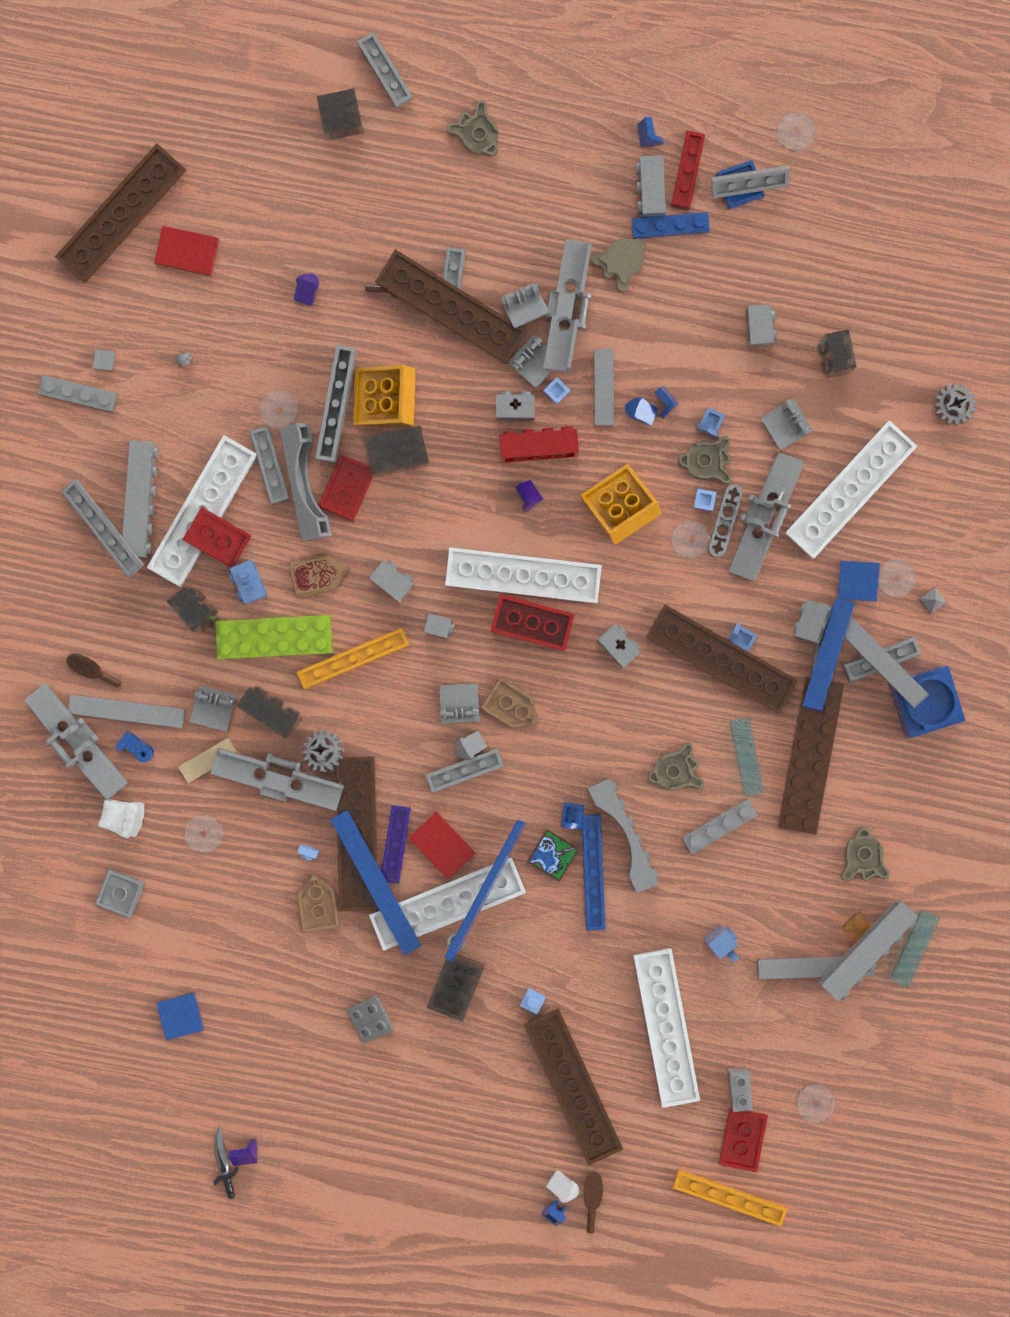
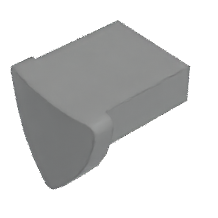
(469, 746)

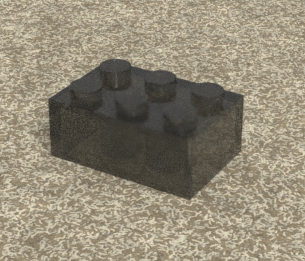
(395, 451)
(193, 609)
(270, 711)
(455, 987)

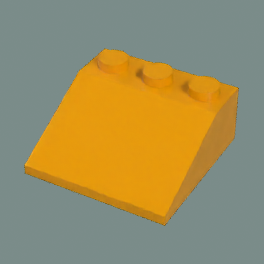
(384, 396)
(621, 504)

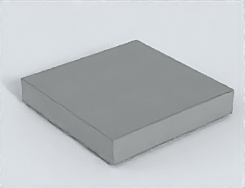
(120, 893)

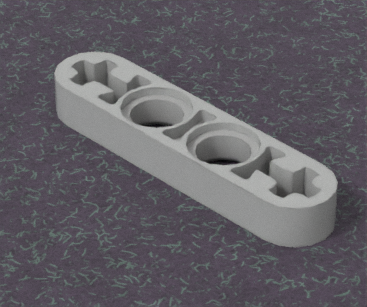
(727, 521)

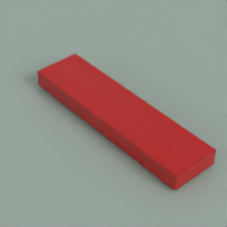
(687, 170)

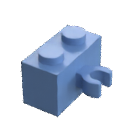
(248, 582)
(723, 942)

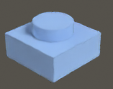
(556, 390)
(704, 500)
(308, 852)
(532, 1001)

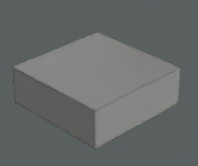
(104, 360)

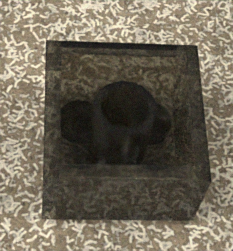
(340, 114)
(836, 354)

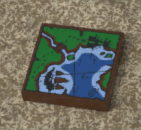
(553, 855)

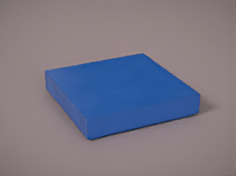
(740, 199)
(858, 581)
(180, 1016)

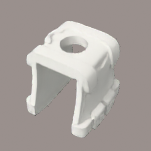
(122, 817)

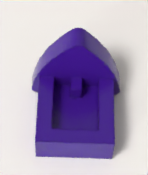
(306, 288)
(529, 495)
(244, 1156)

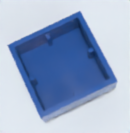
(935, 711)

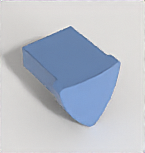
(710, 423)
(742, 637)

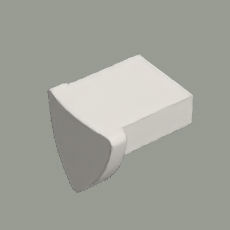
(563, 1187)

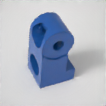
(141, 750)

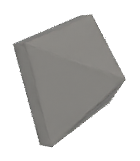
(933, 600)

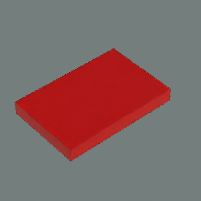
(186, 250)
(346, 488)
(216, 537)
(442, 845)
(743, 1140)

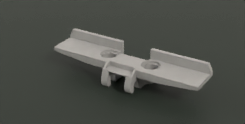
(561, 303)
(751, 550)
(81, 738)
(276, 785)

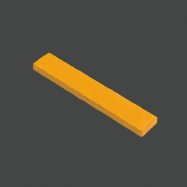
(352, 658)
(729, 1197)

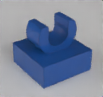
(553, 1215)

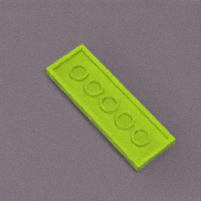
(274, 637)

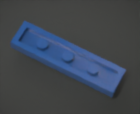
(670, 225)

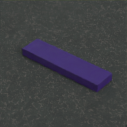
(395, 843)

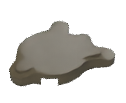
(476, 131)
(621, 260)
(707, 459)
(676, 769)
(864, 856)

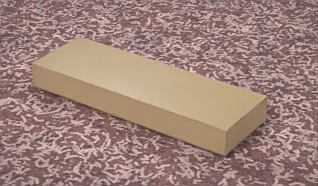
(204, 762)

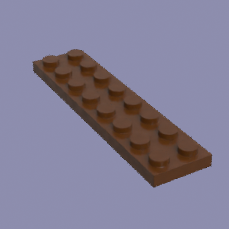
(120, 213)
(450, 306)
(721, 659)
(810, 762)
(359, 799)
(573, 1086)

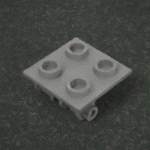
(524, 305)
(530, 361)
(786, 424)
(459, 703)
(212, 708)
(370, 1019)

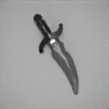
(223, 1165)

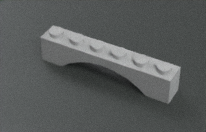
(297, 445)
(639, 872)

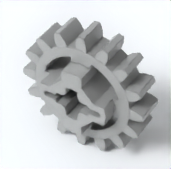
(952, 397)
(320, 743)

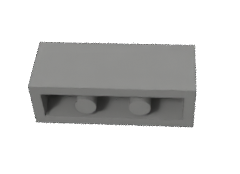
(651, 186)

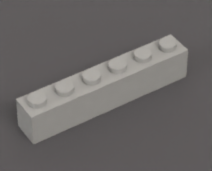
(336, 404)
(139, 495)
(868, 949)

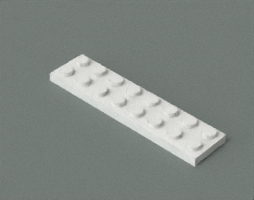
(851, 489)
(211, 491)
(523, 575)
(450, 902)
(666, 1027)

